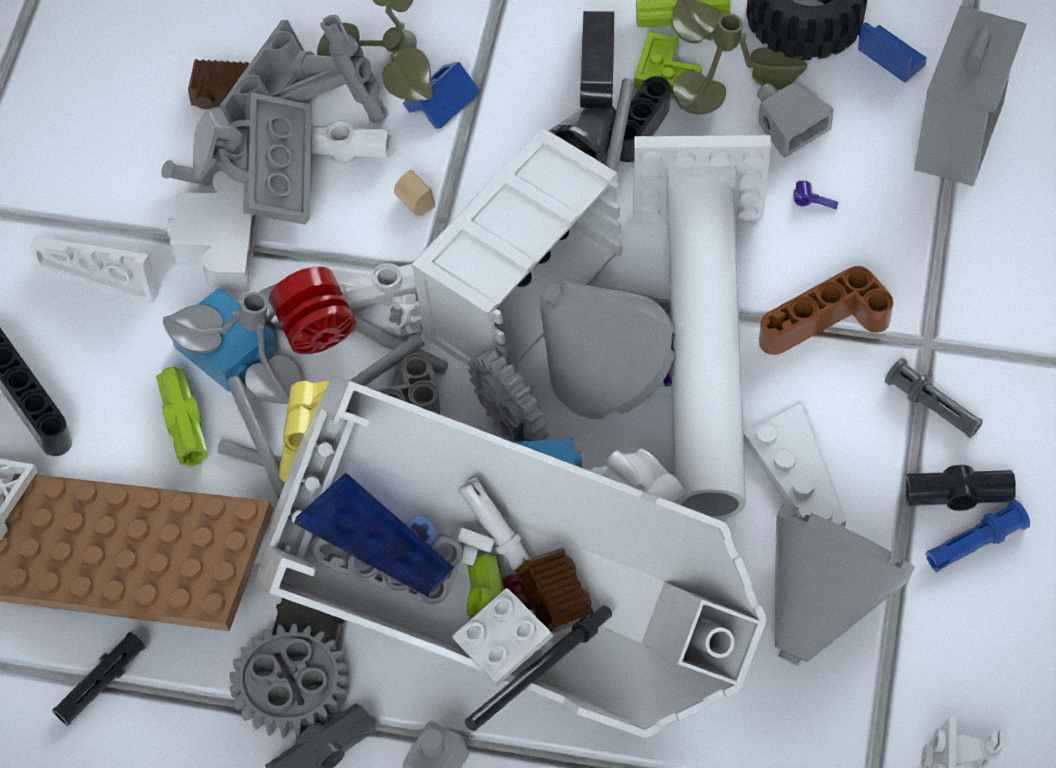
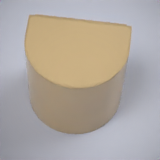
(414, 193)

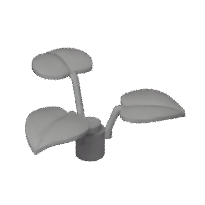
(199, 331)

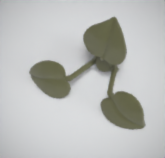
(410, 71)
(702, 95)

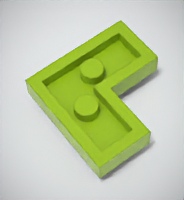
(658, 60)

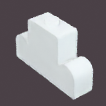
(215, 234)

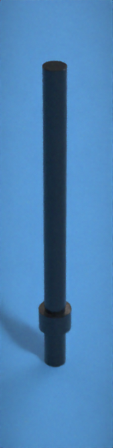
(581, 631)

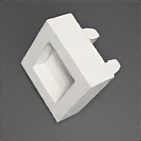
(470, 543)

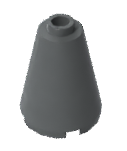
(588, 131)

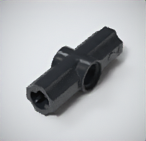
(960, 487)

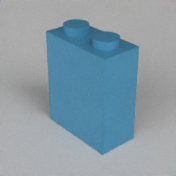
(237, 348)

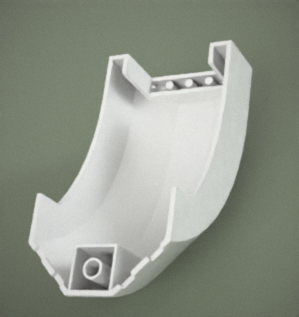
(668, 573)

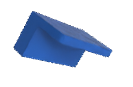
(890, 52)
(451, 92)

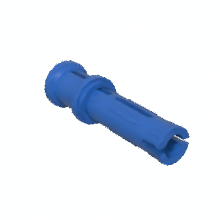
(991, 529)

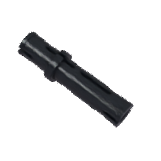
(68, 708)

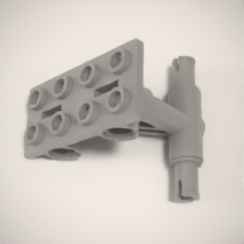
(297, 75)

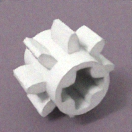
(404, 315)

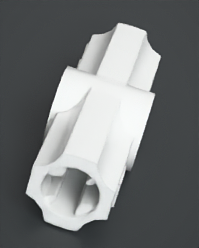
(346, 142)
(380, 286)

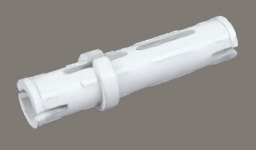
(506, 540)

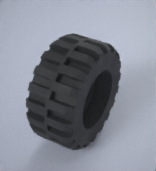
(806, 29)

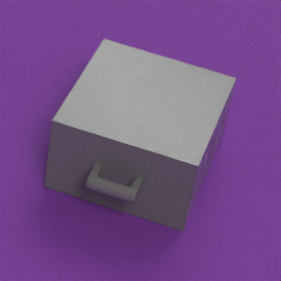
(967, 94)

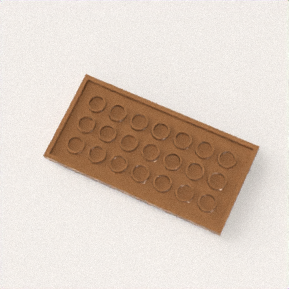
(131, 551)

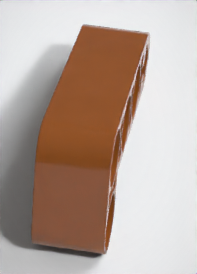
(845, 294)

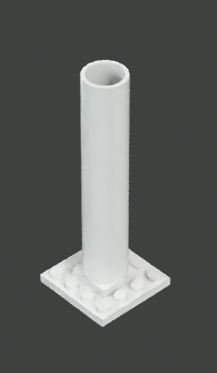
(701, 191)

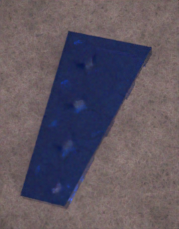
(369, 531)

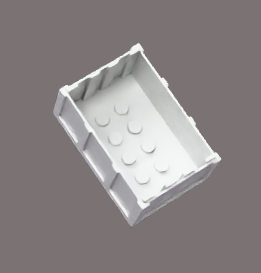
(474, 266)

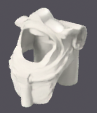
(643, 472)

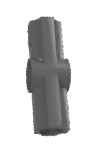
(326, 744)

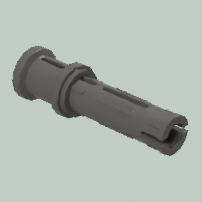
(916, 388)

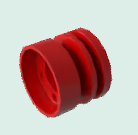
(312, 310)

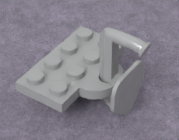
(263, 152)

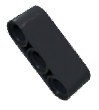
(646, 113)

